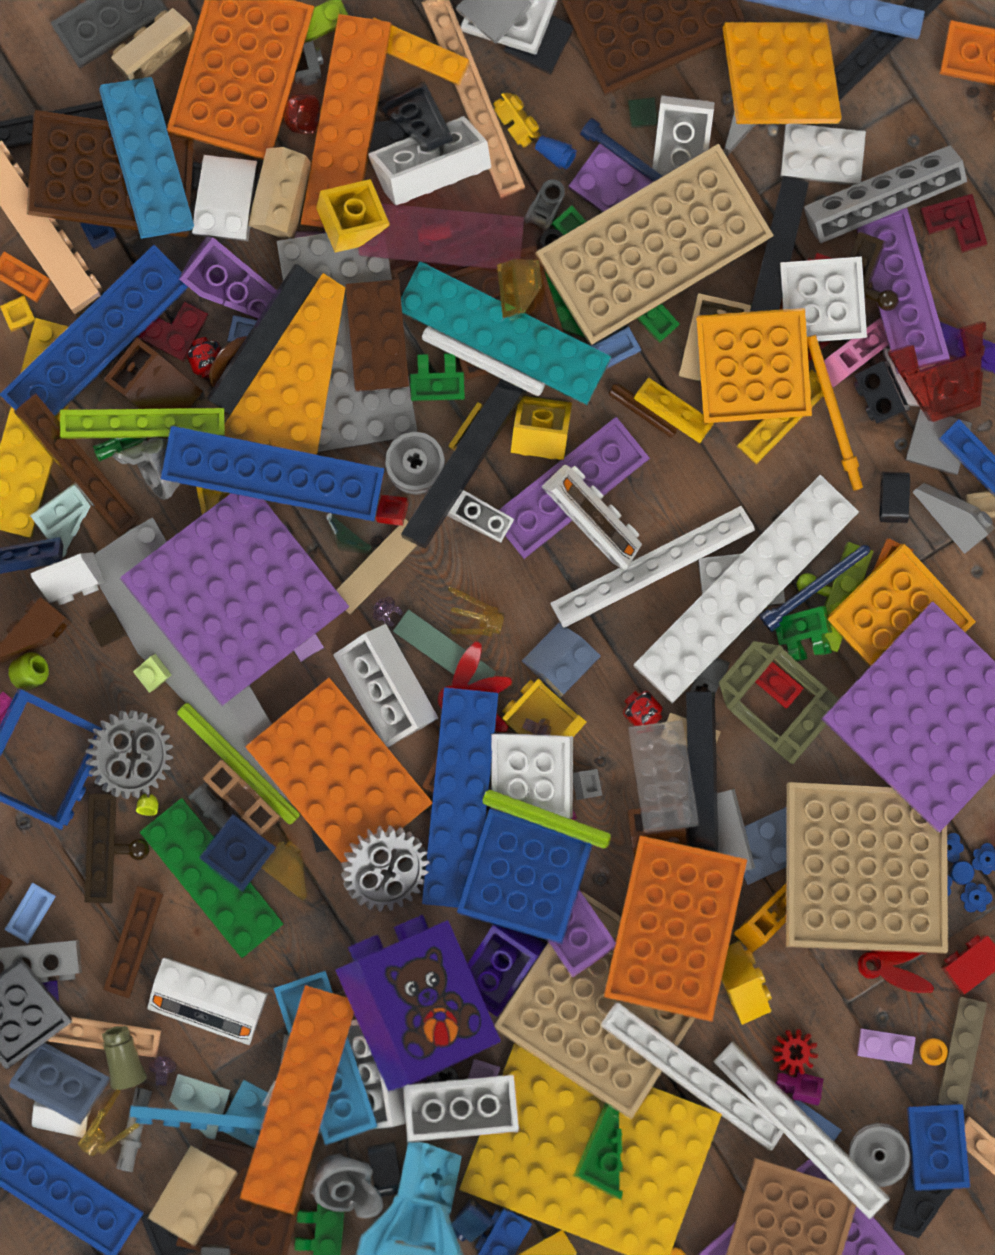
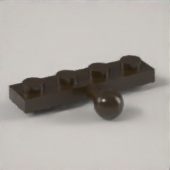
(870, 250)
(102, 848)

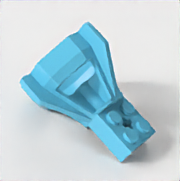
(420, 1209)

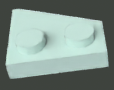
(62, 516)
(200, 1097)

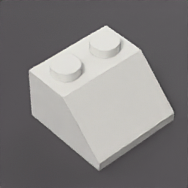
(68, 578)

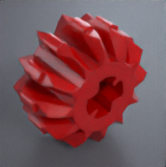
(804, 1050)

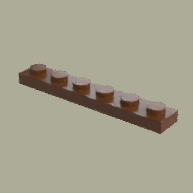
(76, 465)

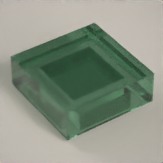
(642, 112)

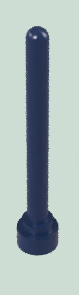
(594, 132)
(773, 617)

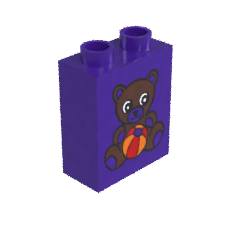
(416, 1002)

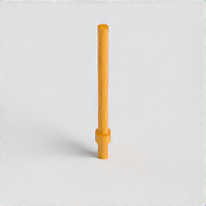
(849, 461)

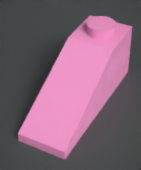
(856, 353)

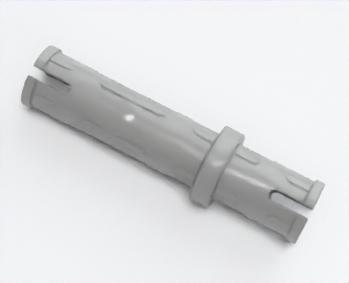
(132, 1141)

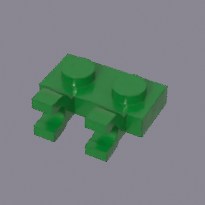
(437, 386)
(803, 626)
(327, 1231)

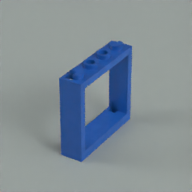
(76, 789)

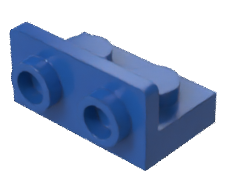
(505, 1235)

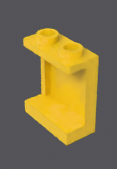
(541, 703)

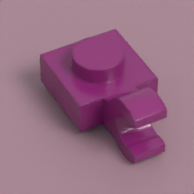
(804, 1087)

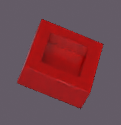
(392, 510)

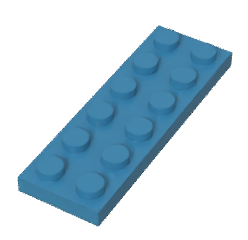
(146, 157)
(348, 1105)

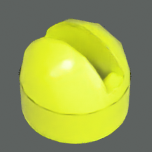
(147, 805)

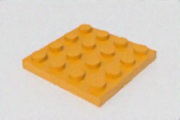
(781, 73)
(754, 365)
(890, 602)

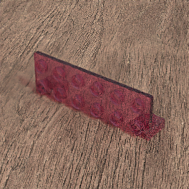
(447, 237)

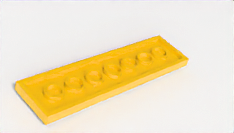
(23, 460)

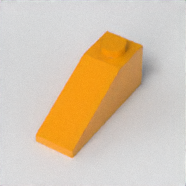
(764, 921)

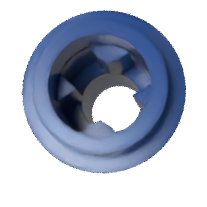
(557, 152)

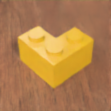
(744, 984)

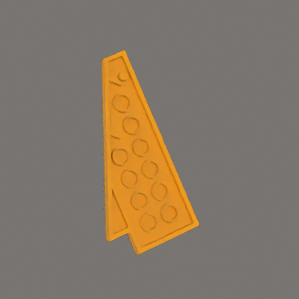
(291, 389)

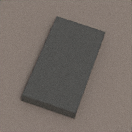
(102, 25)

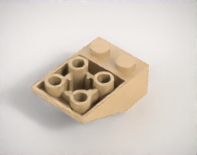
(704, 306)

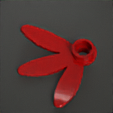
(464, 672)
(883, 966)

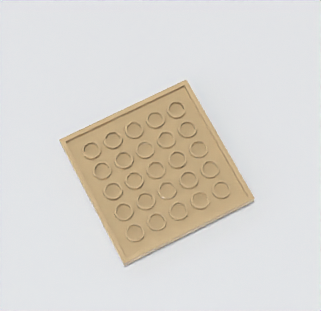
(863, 871)
(561, 1022)

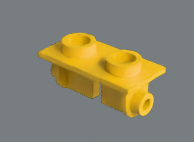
(524, 126)

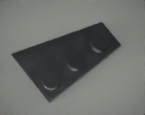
(418, 116)

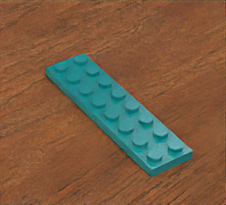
(515, 341)

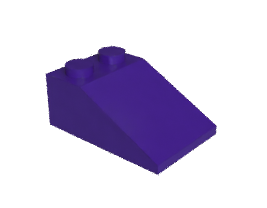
(502, 964)

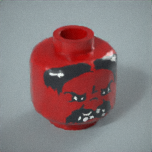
(202, 356)
(642, 709)

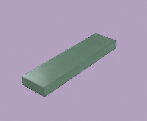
(436, 645)

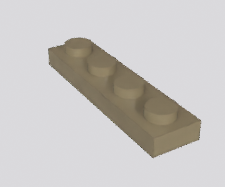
(962, 1052)

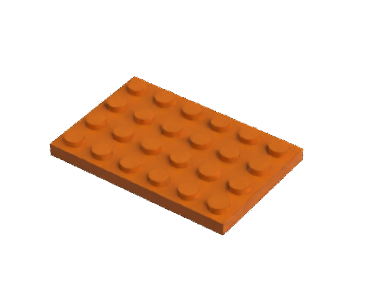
(240, 73)
(337, 770)
(675, 928)

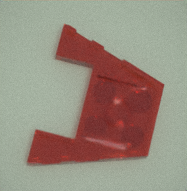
(948, 386)

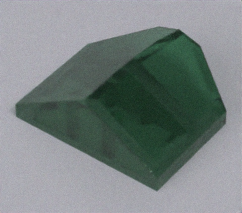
(346, 539)

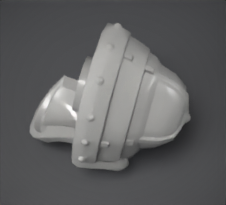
(149, 459)
(345, 1185)

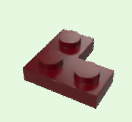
(961, 216)
(178, 337)

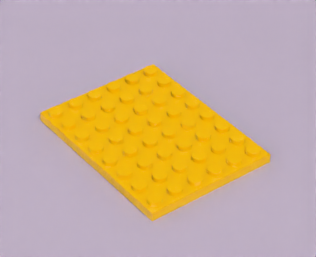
(536, 1165)

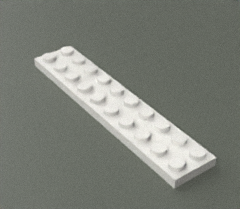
(745, 589)

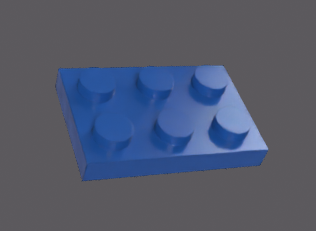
(938, 1147)

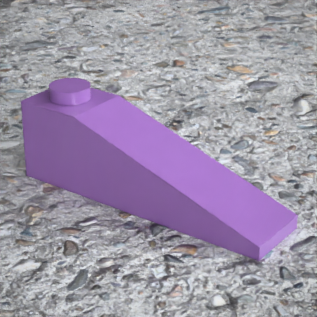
(225, 279)

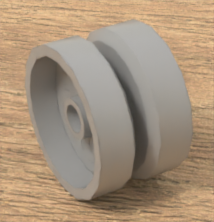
(409, 448)
(880, 1138)

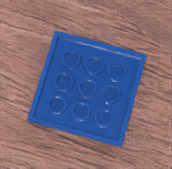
(524, 877)

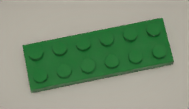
(239, 915)

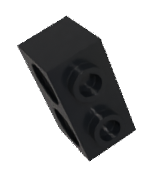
(888, 388)

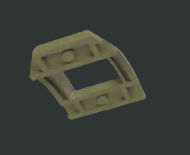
(805, 726)

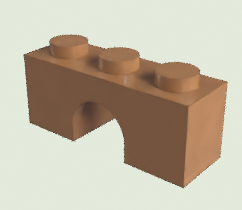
(242, 798)

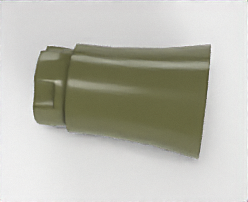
(122, 1059)

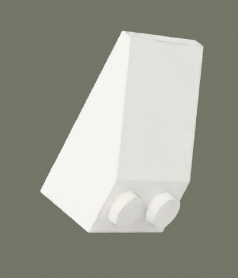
(681, 132)
(225, 198)

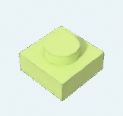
(152, 673)

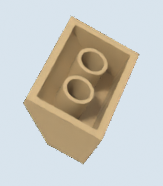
(153, 45)
(280, 192)
(193, 1195)

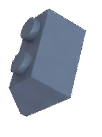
(561, 659)

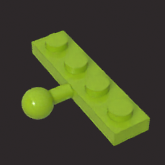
(840, 588)

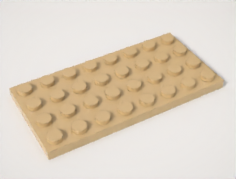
(654, 244)

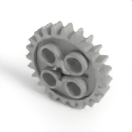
(105, 754)
(384, 868)

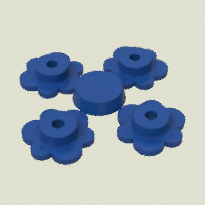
(963, 873)

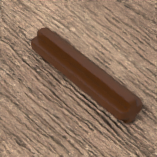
(626, 397)

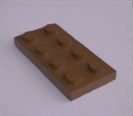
(377, 335)

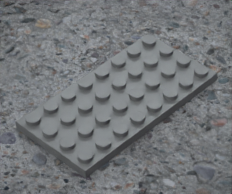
(349, 415)

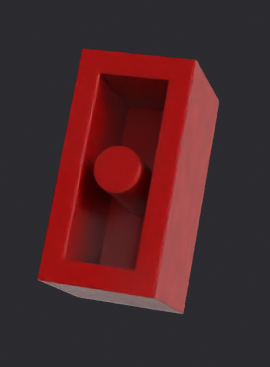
(972, 964)

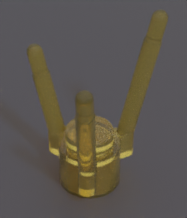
(490, 621)
(94, 1138)

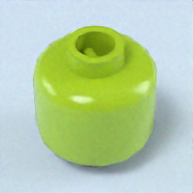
(28, 671)

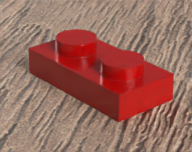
(779, 685)

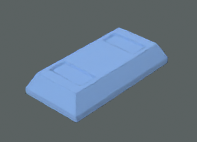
(30, 912)

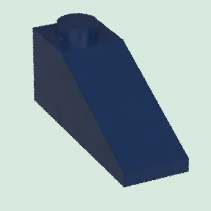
(471, 1221)

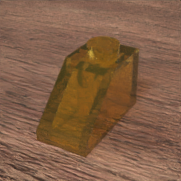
(518, 285)
(288, 868)

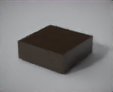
(107, 629)

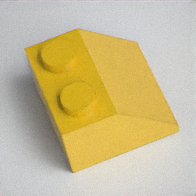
(351, 214)
(541, 428)

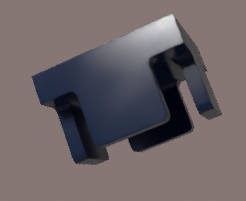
(237, 853)

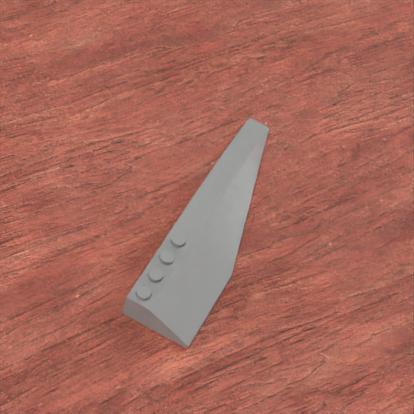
(239, 718)

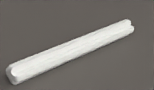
(482, 361)

